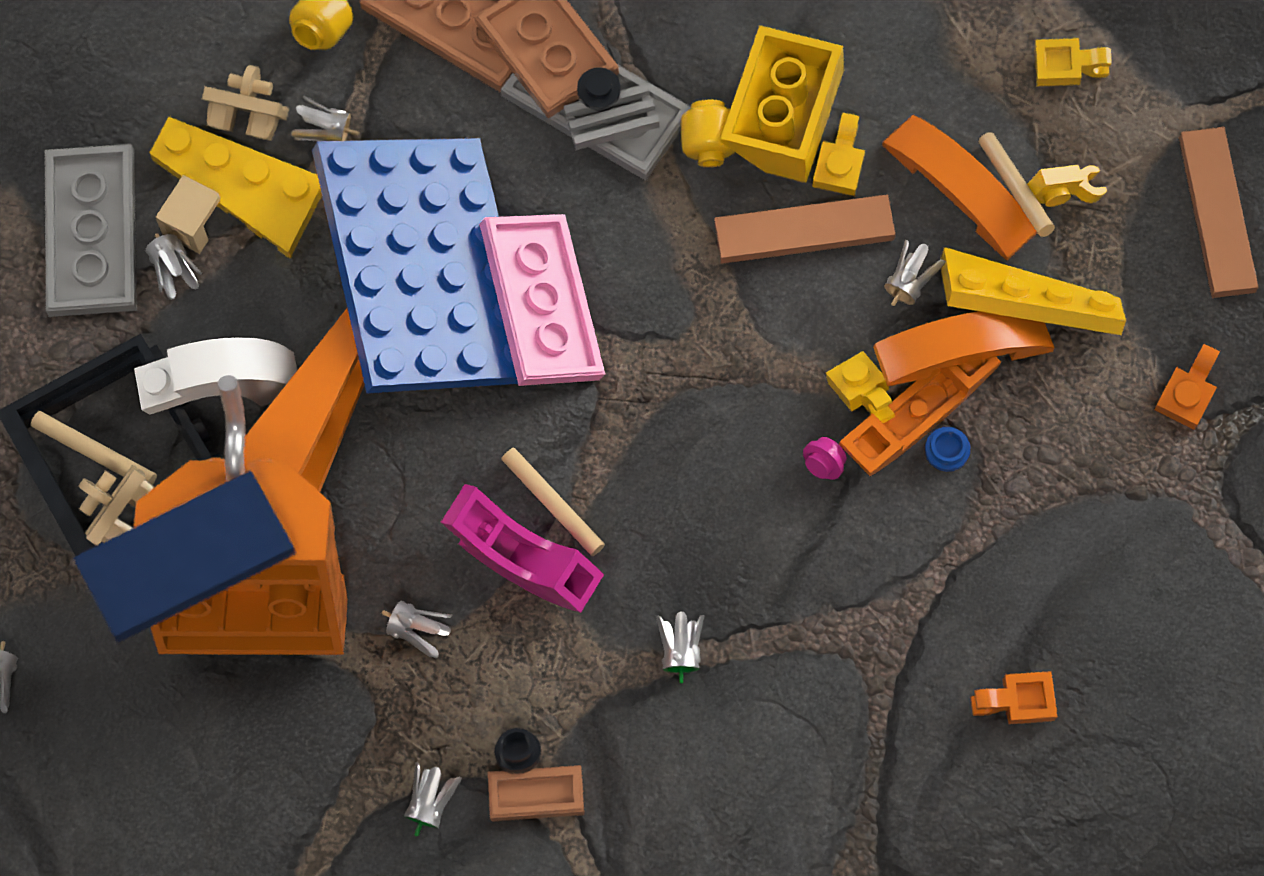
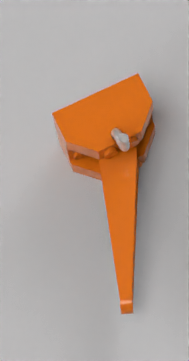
(290, 449)

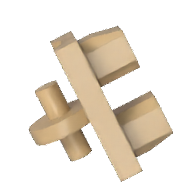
(224, 105)
(107, 522)

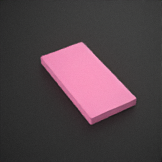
(541, 299)

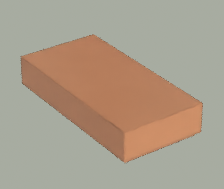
(536, 793)

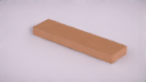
(1218, 212)
(804, 229)

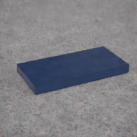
(184, 556)

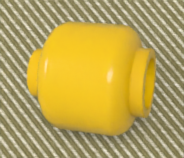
(320, 22)
(702, 132)

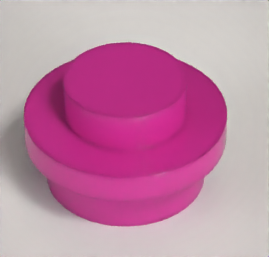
(825, 458)

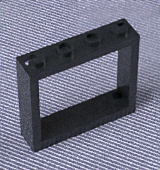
(69, 390)

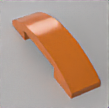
(964, 182)
(957, 341)
(916, 414)

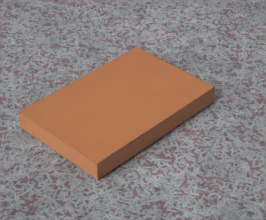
(544, 48)

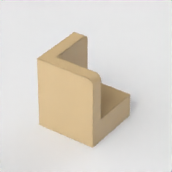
(187, 213)

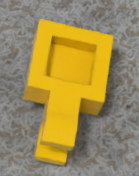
(1062, 62)
(840, 163)
(1057, 185)
(861, 383)

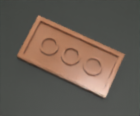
(448, 31)

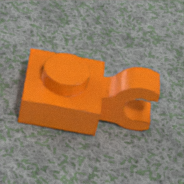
(1189, 393)
(1023, 696)

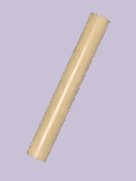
(1016, 184)
(87, 446)
(553, 502)

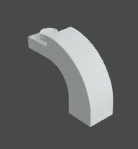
(196, 367)

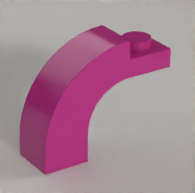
(518, 554)

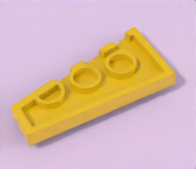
(253, 187)
(1017, 293)

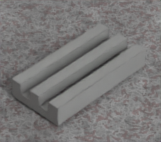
(614, 132)

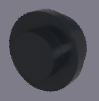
(599, 88)
(517, 751)

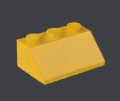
(784, 102)

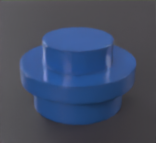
(947, 449)

